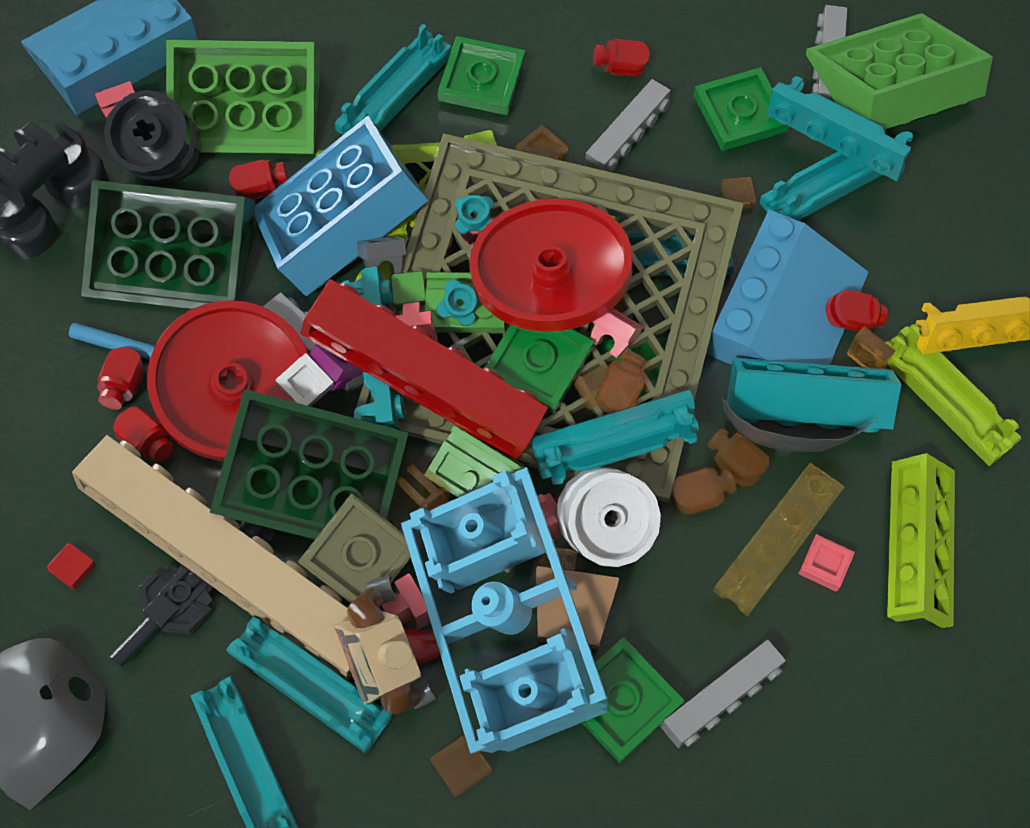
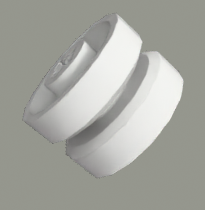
(625, 533)

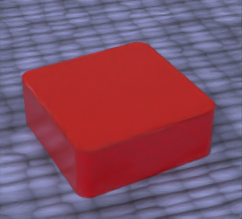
(71, 566)

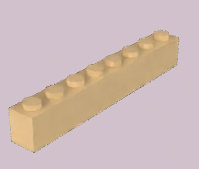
(215, 549)

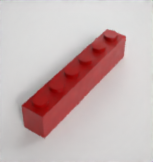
(423, 369)

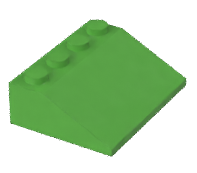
(902, 70)
(247, 93)

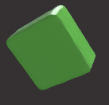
(408, 288)

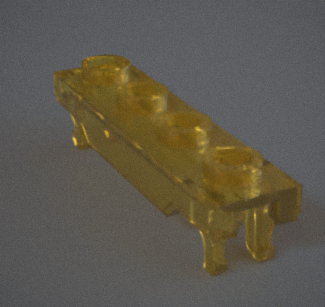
(778, 539)

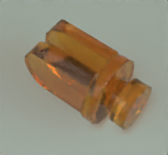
(621, 383)
(740, 456)
(702, 490)
(437, 496)

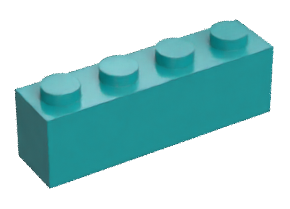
(813, 394)

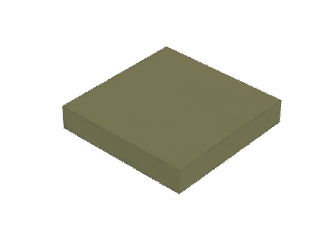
(356, 549)

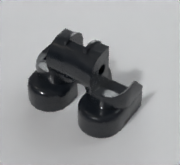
(62, 166)

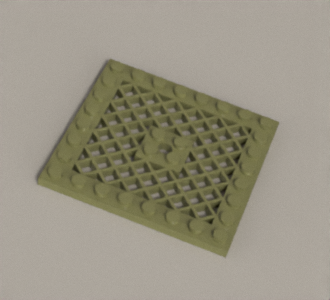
(640, 203)

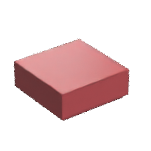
(826, 563)

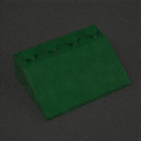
(165, 245)
(300, 463)

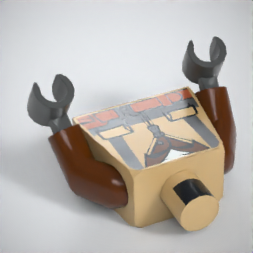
(381, 652)

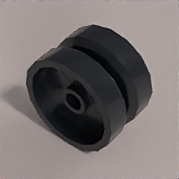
(152, 137)

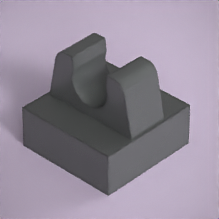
(383, 249)

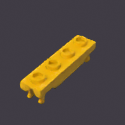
(974, 325)

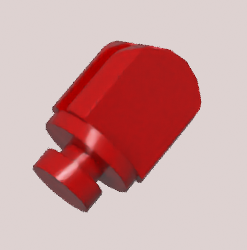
(622, 57)
(257, 178)
(855, 310)
(119, 377)
(144, 434)

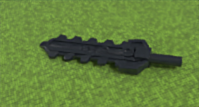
(175, 601)

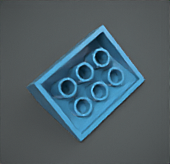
(107, 46)
(338, 198)
(783, 296)

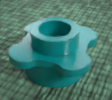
(469, 205)
(449, 308)

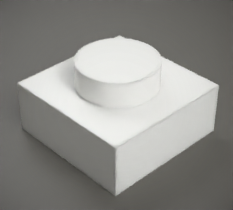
(304, 381)

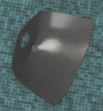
(800, 438)
(40, 736)

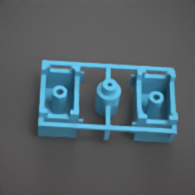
(476, 540)

